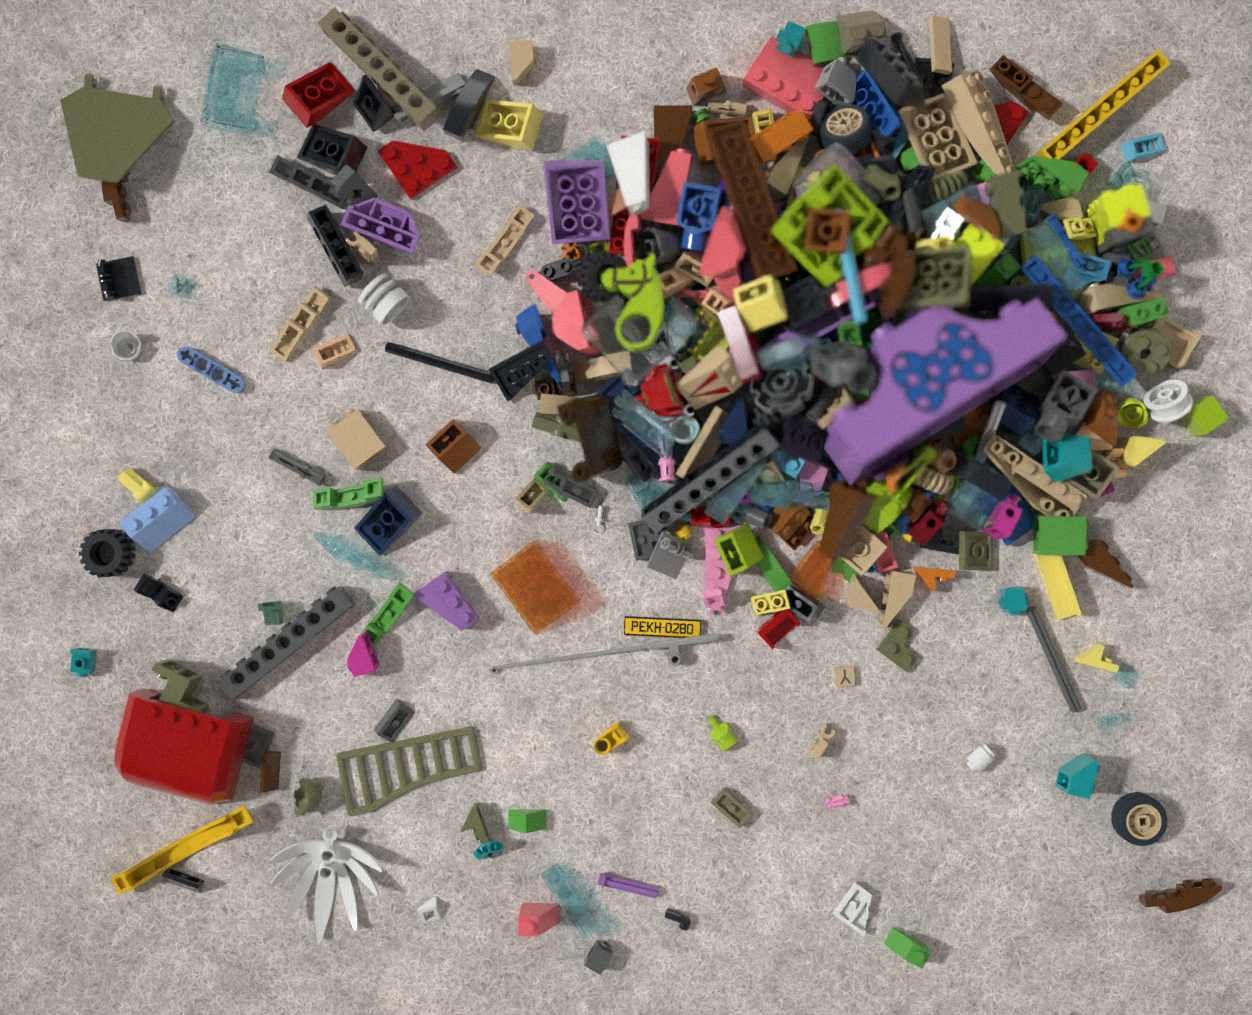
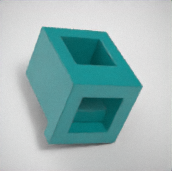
(87, 656)

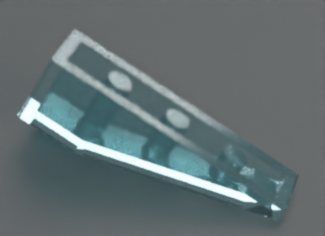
(1055, 256)
(726, 499)

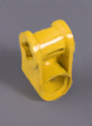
(611, 738)

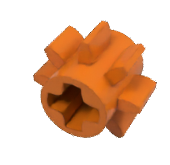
(568, 248)

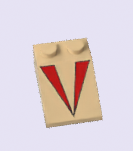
(710, 379)

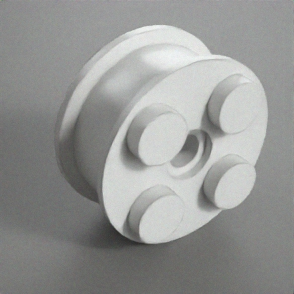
(1168, 401)

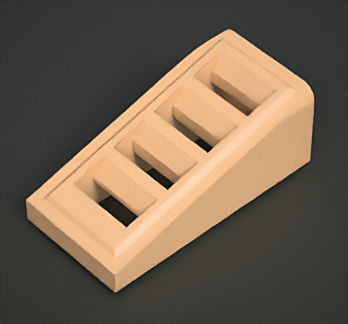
(720, 297)
(324, 363)

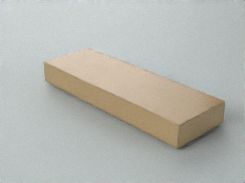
(940, 45)

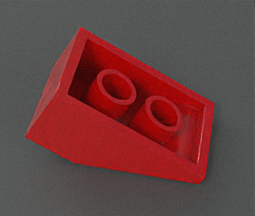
(316, 94)

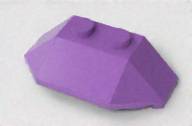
(383, 224)

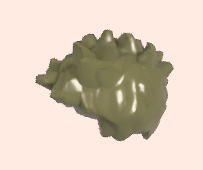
(307, 796)

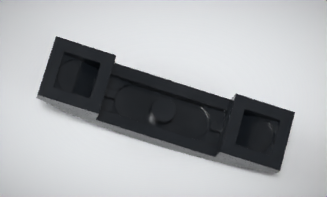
(980, 477)

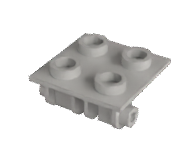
(670, 555)

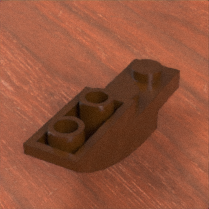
(1022, 87)
(114, 195)
(897, 282)
(1187, 895)

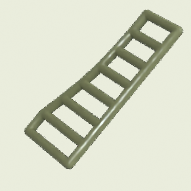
(404, 786)

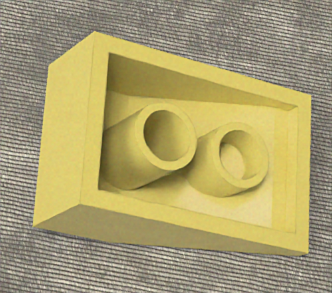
(509, 123)

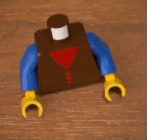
(915, 507)

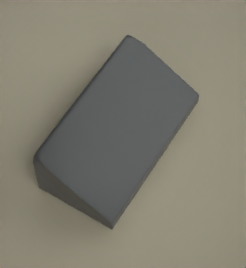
(393, 721)

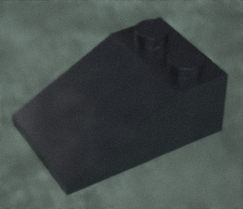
(331, 149)

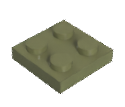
(975, 551)

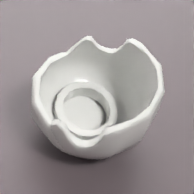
(119, 347)
(686, 428)

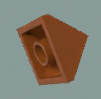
(827, 230)

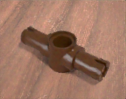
(879, 250)

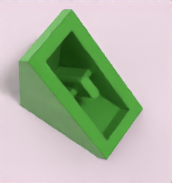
(527, 820)

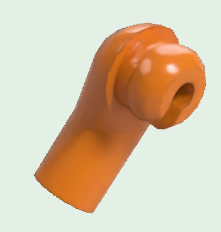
(893, 475)

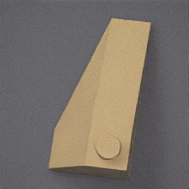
(781, 173)
(1109, 298)

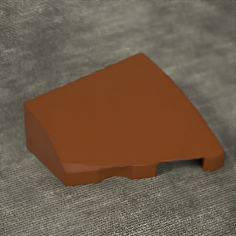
(978, 214)

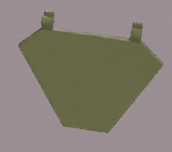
(112, 129)

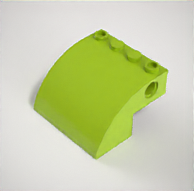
(829, 191)

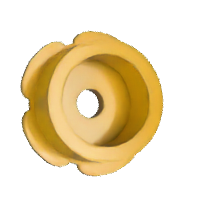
(683, 531)

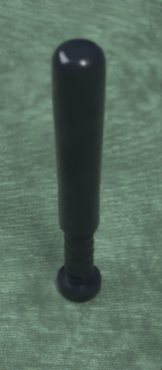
(907, 59)

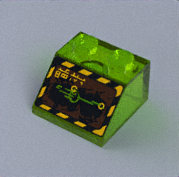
(707, 324)

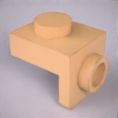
(1113, 455)

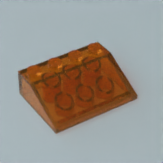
(535, 587)

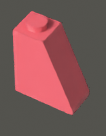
(537, 918)

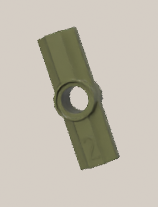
(555, 426)

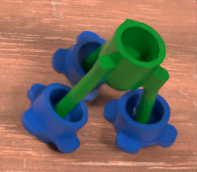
(1145, 280)

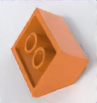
(780, 135)

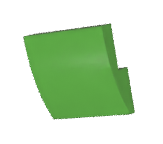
(824, 42)

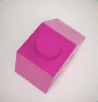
(362, 656)

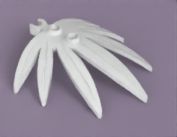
(327, 858)

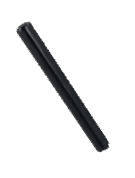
(439, 362)

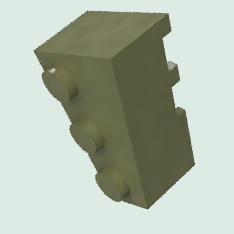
(1005, 201)

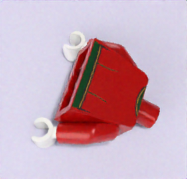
(661, 393)

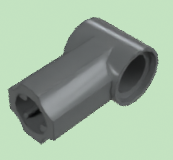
(751, 515)

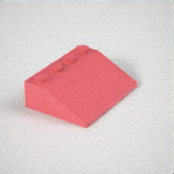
(784, 79)

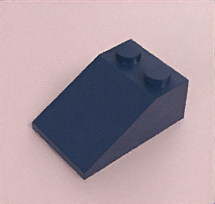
(387, 520)

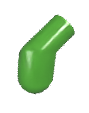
(969, 445)

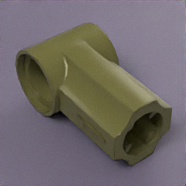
(886, 183)

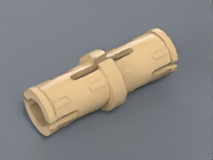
(727, 107)

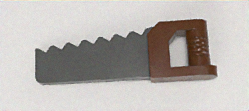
(917, 228)

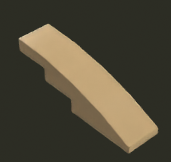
(300, 324)

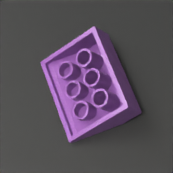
(576, 200)

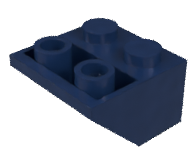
(1019, 410)

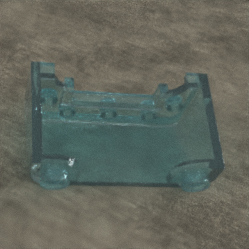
(232, 89)

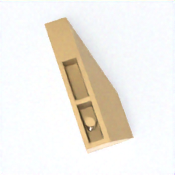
(979, 119)
(1032, 481)

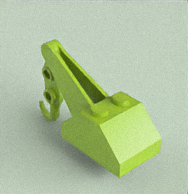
(890, 504)

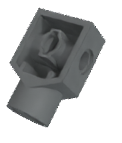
(843, 364)
(1063, 406)

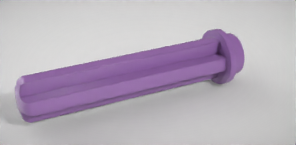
(628, 885)

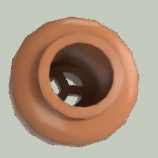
(943, 460)

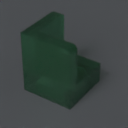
(272, 612)

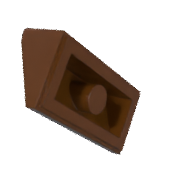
(270, 771)

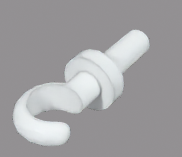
(599, 519)

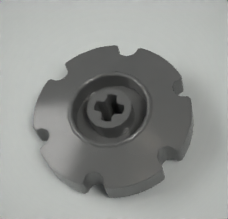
(783, 389)

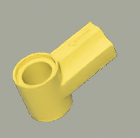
(942, 241)
(141, 488)
(818, 521)

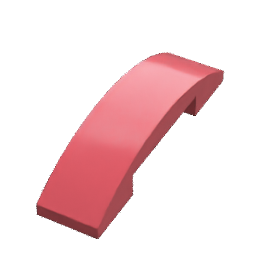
(633, 226)
(868, 280)

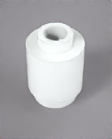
(980, 758)

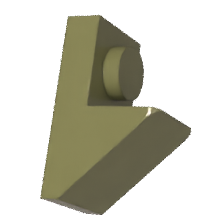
(476, 820)

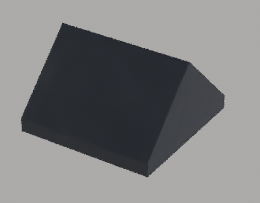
(372, 104)

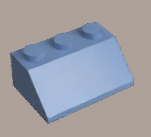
(157, 519)

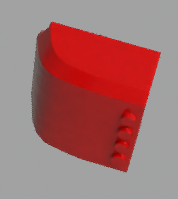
(180, 749)

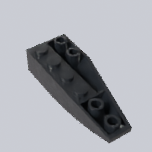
(895, 210)

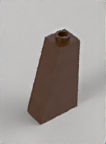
(671, 128)
(844, 519)

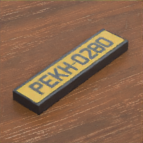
(661, 627)

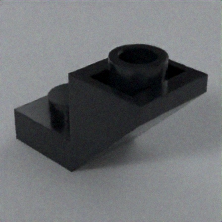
(159, 592)

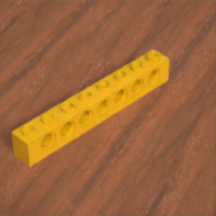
(1105, 106)

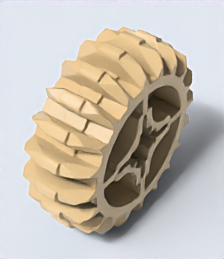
(932, 480)

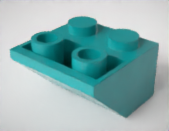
(1067, 457)
(1078, 776)

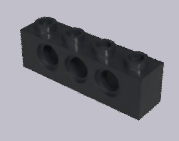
(335, 245)

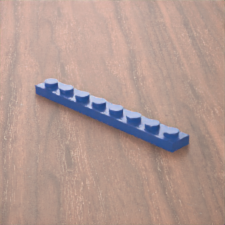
(1081, 323)

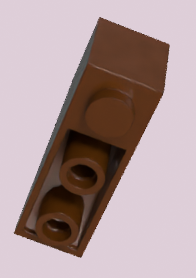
(1101, 562)

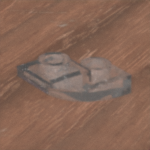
(1150, 188)

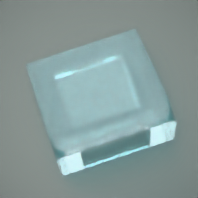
(1109, 721)

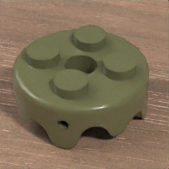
(1146, 338)

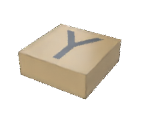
(844, 676)

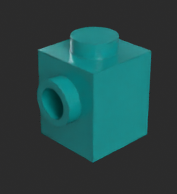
(790, 39)
(1013, 600)

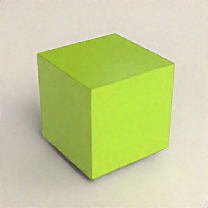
(1204, 416)

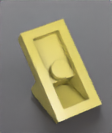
(1094, 658)

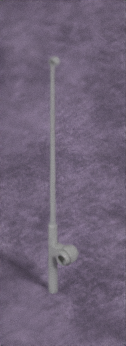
(671, 644)

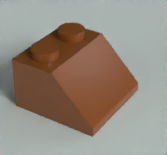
(1103, 416)

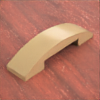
(505, 241)

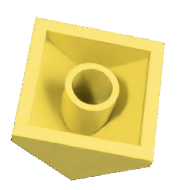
(1138, 449)

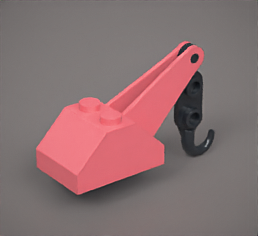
(568, 309)

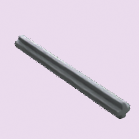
(1053, 659)

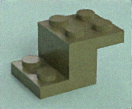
(180, 685)

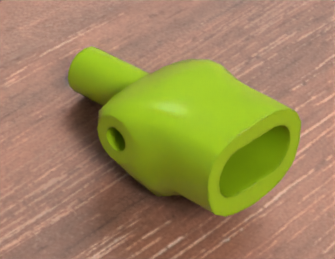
(722, 734)

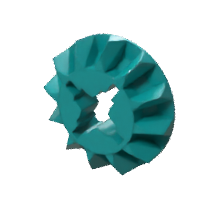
(488, 850)

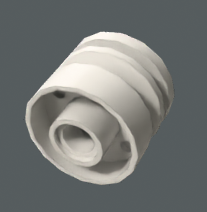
(382, 298)

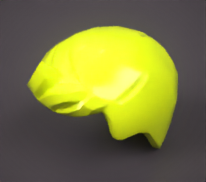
(1132, 413)

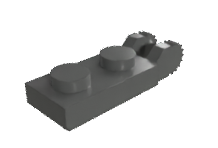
(576, 491)

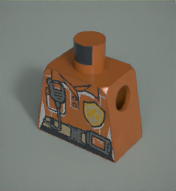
(706, 85)

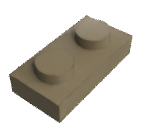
(731, 807)

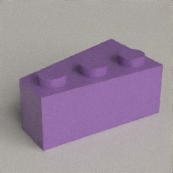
(448, 601)

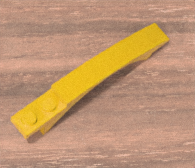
(180, 849)

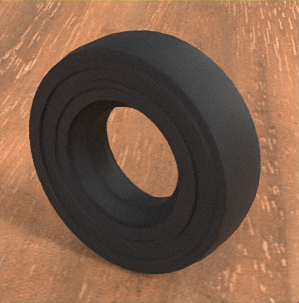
(820, 110)

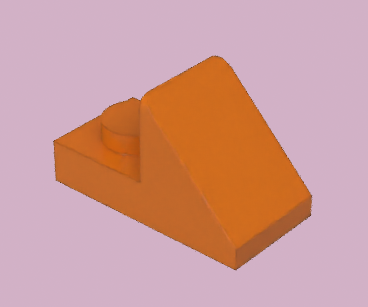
(928, 575)

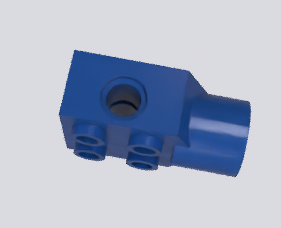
(698, 214)

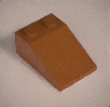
(701, 143)

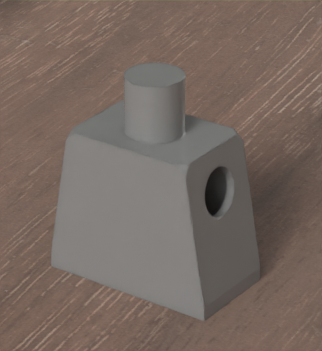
(837, 81)

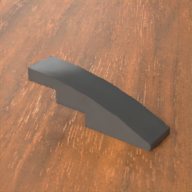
(306, 181)

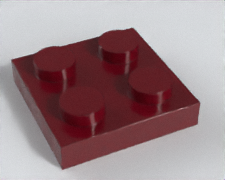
(1110, 322)

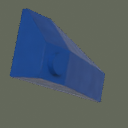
(877, 103)
(533, 331)

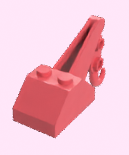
(721, 259)

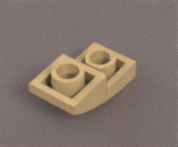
(549, 403)

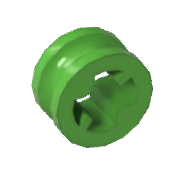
(700, 116)

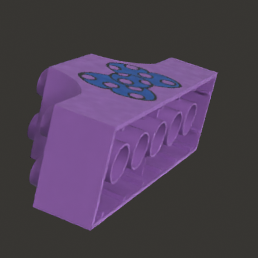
(933, 375)

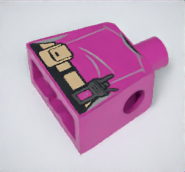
(1003, 518)

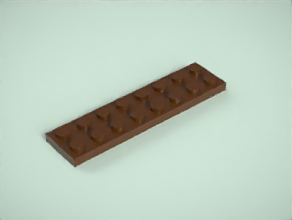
(749, 199)

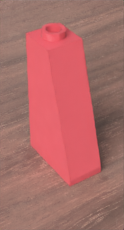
(667, 192)

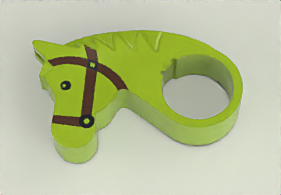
(643, 287)

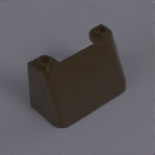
(596, 435)

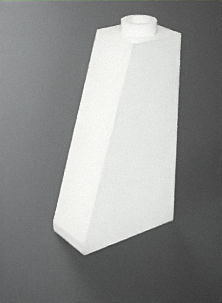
(631, 166)

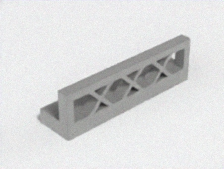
(439, 92)

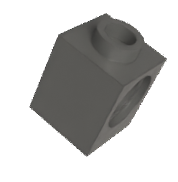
(598, 956)

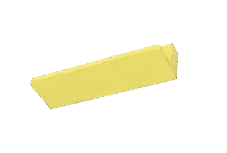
(1058, 586)

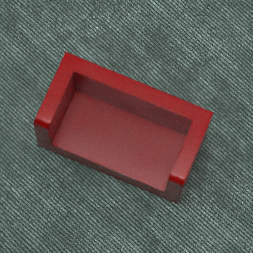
(777, 627)

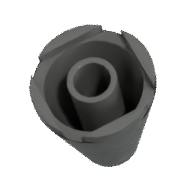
(662, 243)

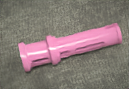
(670, 462)

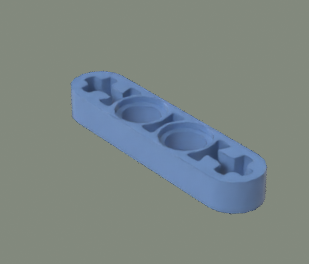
(212, 368)

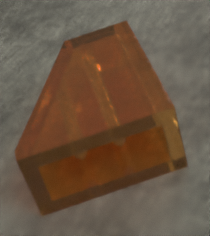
(812, 571)

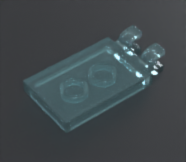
(645, 424)

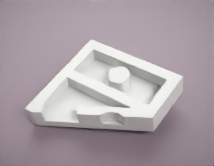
(854, 908)

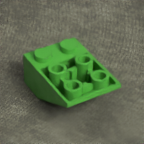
(1054, 176)

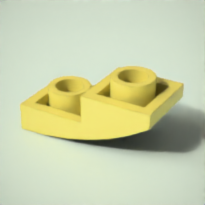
(1079, 228)
(770, 602)

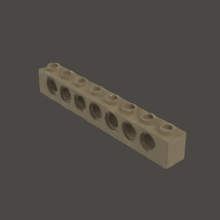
(422, 116)

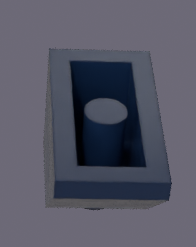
(733, 424)

